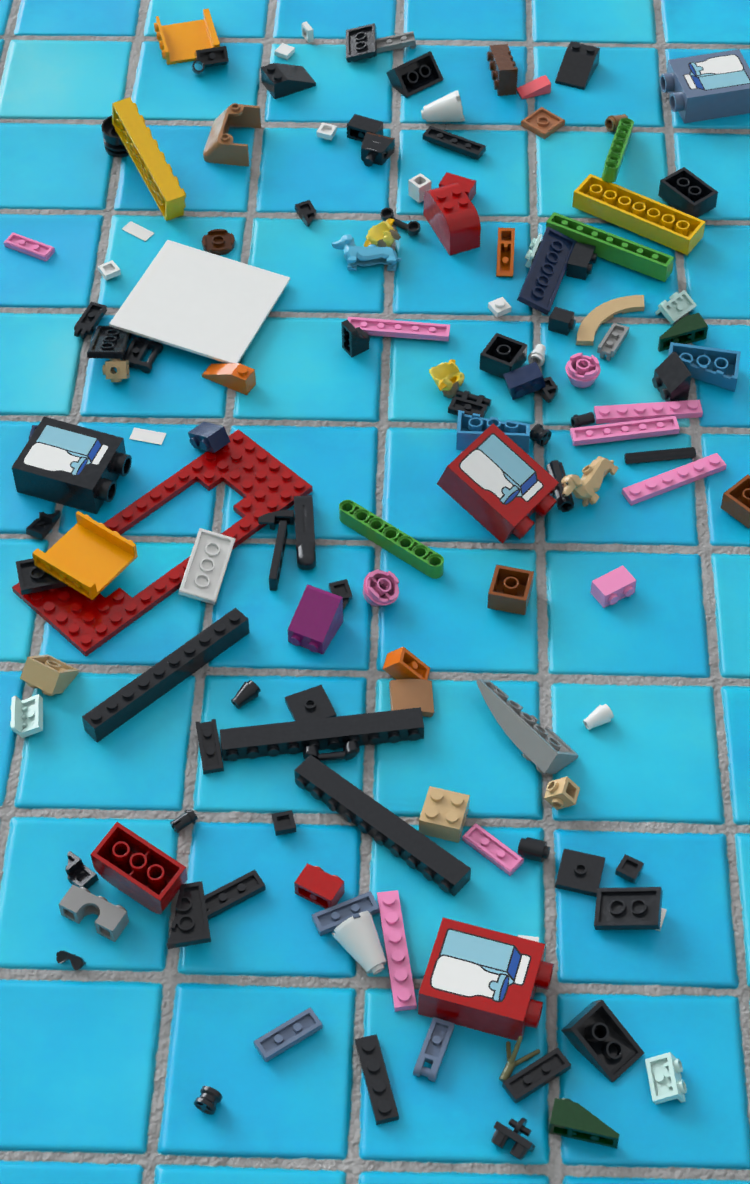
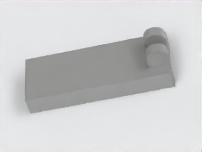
(396, 42)
(612, 340)

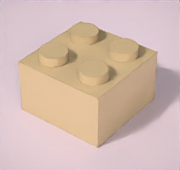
(444, 814)

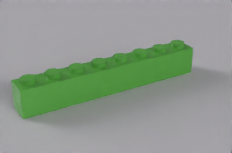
(615, 248)

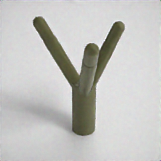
(511, 1063)

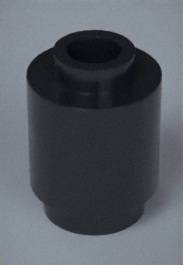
(533, 849)

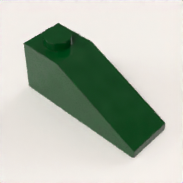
(685, 331)
(576, 1122)

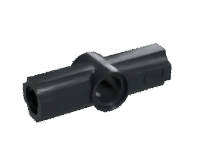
(557, 471)

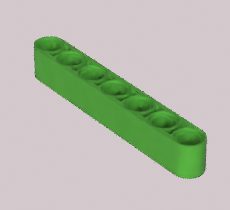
(617, 150)
(391, 539)

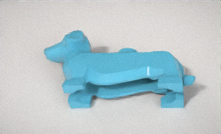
(366, 256)

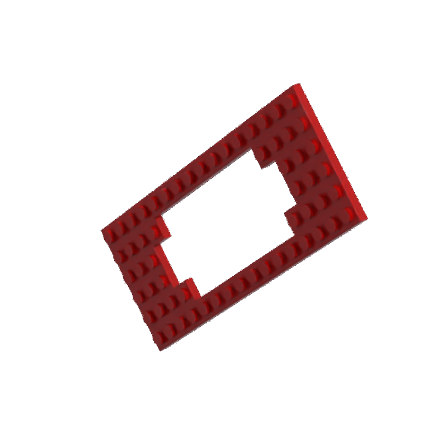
(241, 465)

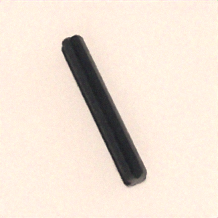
(660, 455)

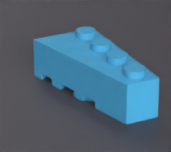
(710, 364)
(471, 427)

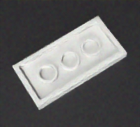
(206, 566)

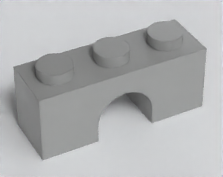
(80, 903)

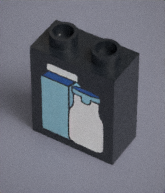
(71, 465)

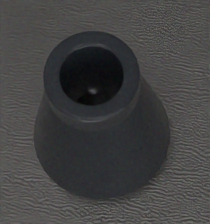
(246, 693)

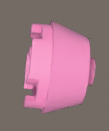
(582, 370)
(380, 588)

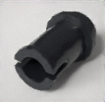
(584, 419)
(184, 820)

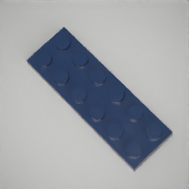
(546, 270)

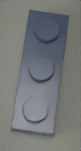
(333, 916)
(288, 1034)

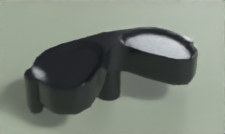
(76, 961)

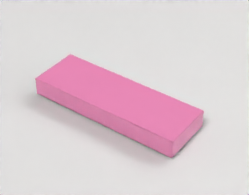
(29, 247)
(492, 849)

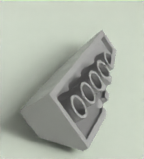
(537, 744)

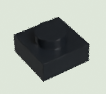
(284, 823)
(629, 868)

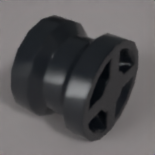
(540, 434)
(208, 1100)

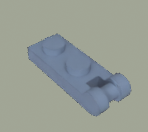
(434, 1048)

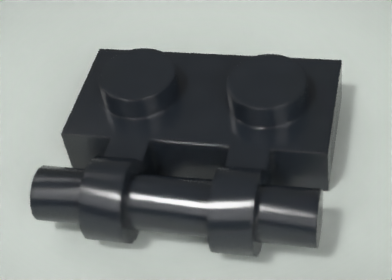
(469, 403)

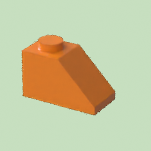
(405, 665)

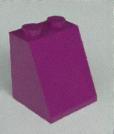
(316, 619)

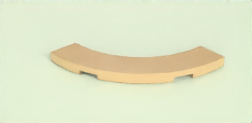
(603, 313)

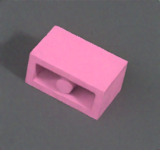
(613, 586)

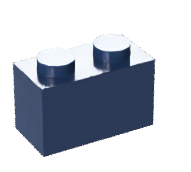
(524, 380)
(208, 437)

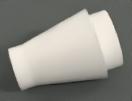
(537, 355)
(598, 717)

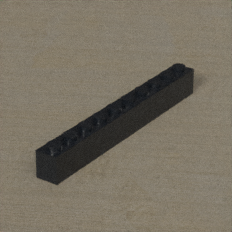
(165, 675)
(322, 732)
(382, 825)

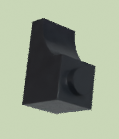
(354, 339)

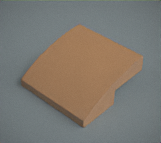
(412, 694)

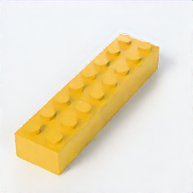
(148, 159)
(639, 214)

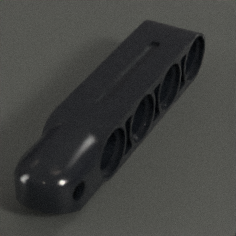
(304, 532)

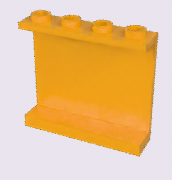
(181, 40)
(87, 556)

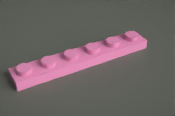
(402, 329)
(643, 411)
(624, 431)
(673, 479)
(396, 951)

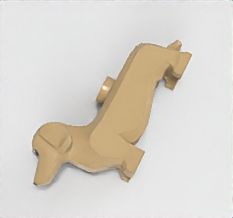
(590, 480)

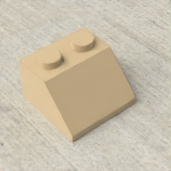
(48, 674)

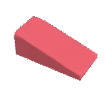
(535, 88)

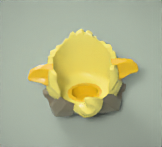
(382, 234)
(447, 377)

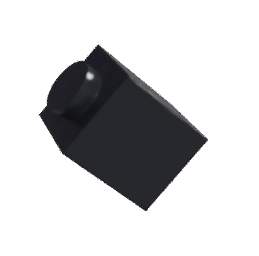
(561, 321)

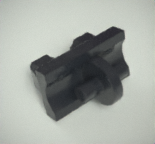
(503, 1133)

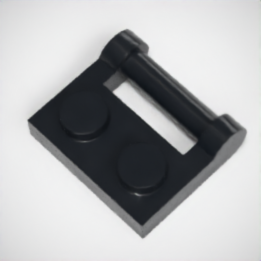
(137, 352)

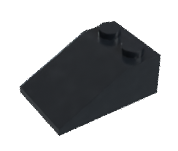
(578, 65)
(285, 79)
(603, 1040)

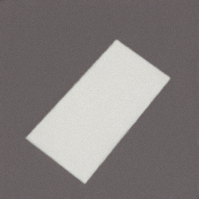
(138, 231)
(147, 436)

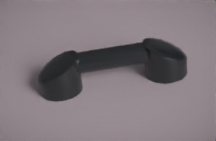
(412, 227)
(350, 750)

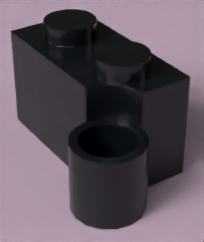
(210, 57)

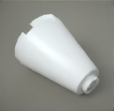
(444, 109)
(362, 942)

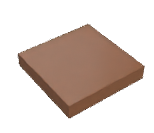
(542, 123)

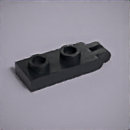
(89, 319)

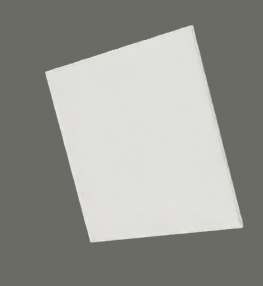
(200, 302)

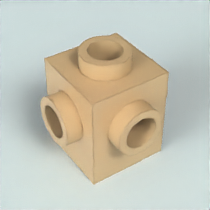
(122, 369)
(562, 793)

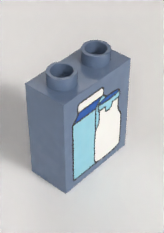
(708, 85)

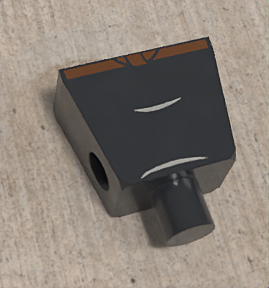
(376, 149)

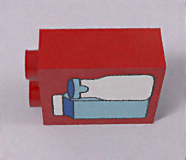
(499, 484)
(484, 980)

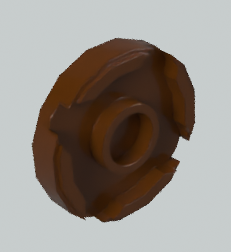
(218, 242)

